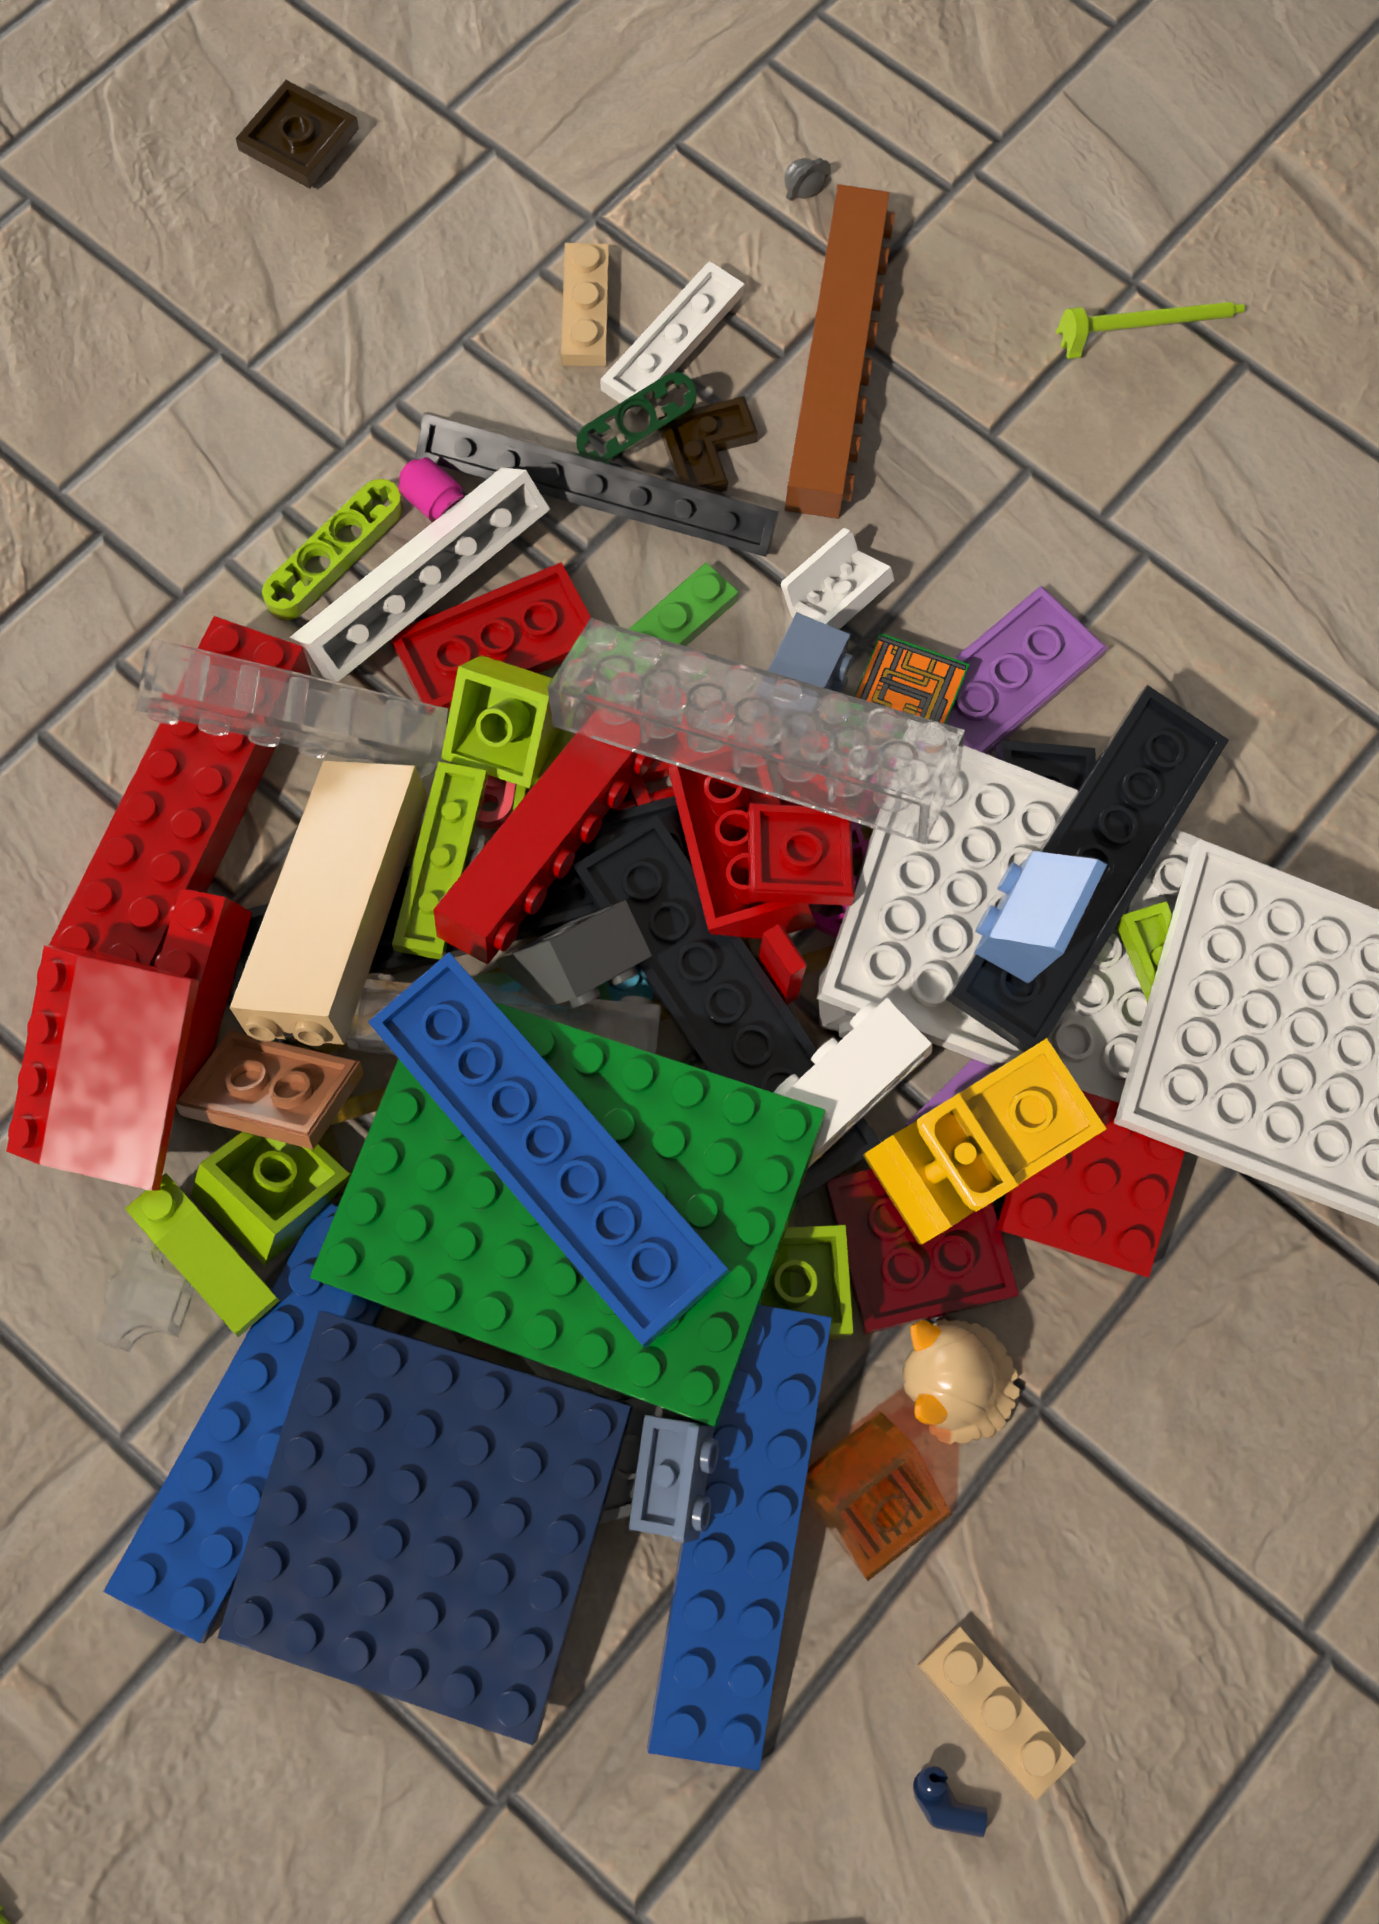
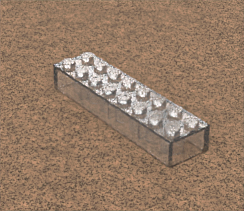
(758, 729)

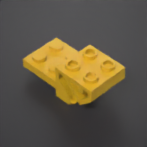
(984, 1141)

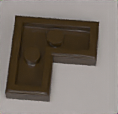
(701, 434)

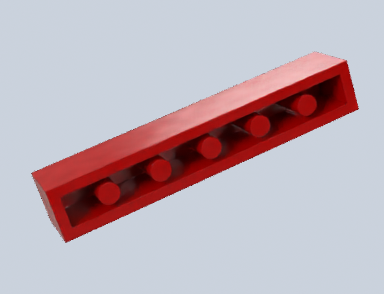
(535, 846)

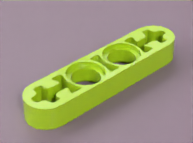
(326, 544)

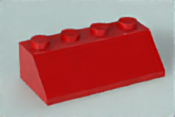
(717, 842)

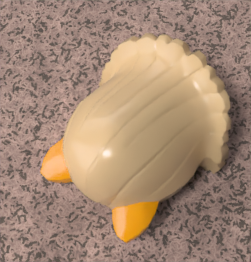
(959, 1380)

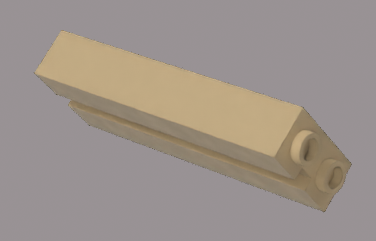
(330, 903)

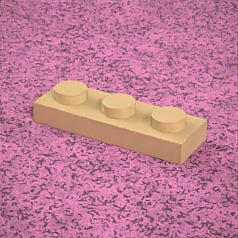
(585, 304)
(996, 1713)

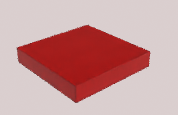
(799, 855)

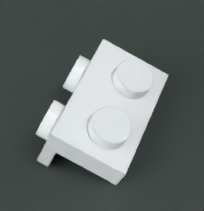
(835, 582)

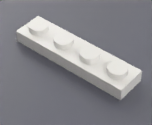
(674, 333)

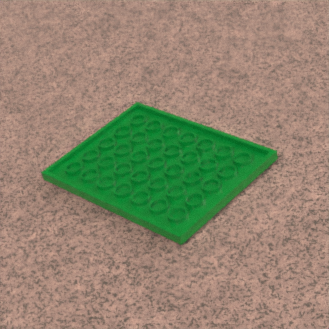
(454, 1246)

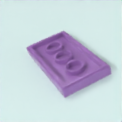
(1020, 669)

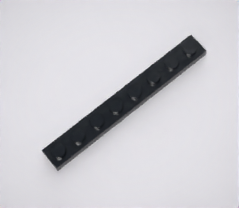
(600, 484)

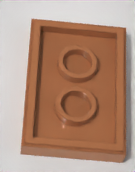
(270, 1089)

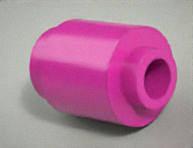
(429, 488)

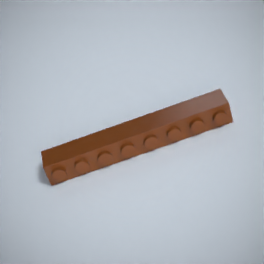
(837, 353)

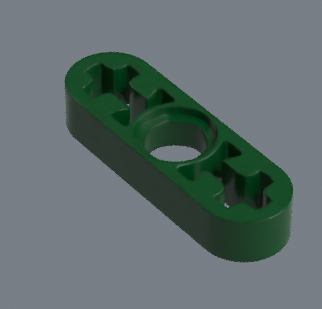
(671, 410)

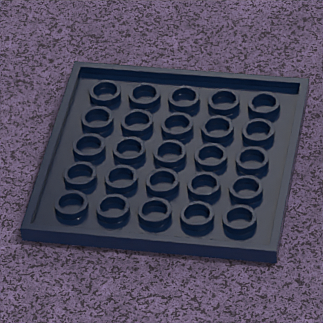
(427, 1525)

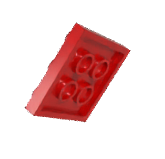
(1100, 1198)

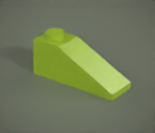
(202, 1255)

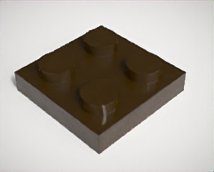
(297, 133)

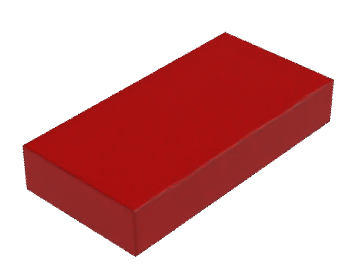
(782, 963)

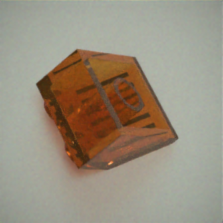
(875, 1495)

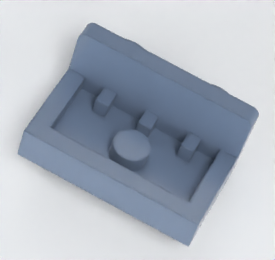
(673, 1478)

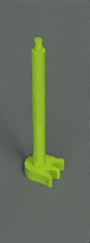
(1076, 324)

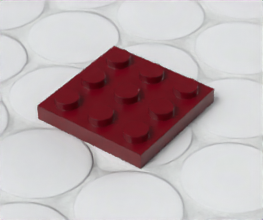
(911, 1282)

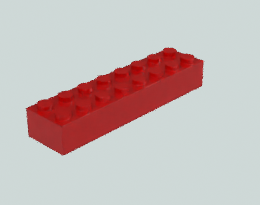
(172, 819)

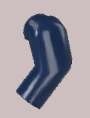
(941, 1806)

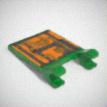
(912, 679)

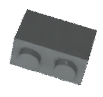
(579, 957)

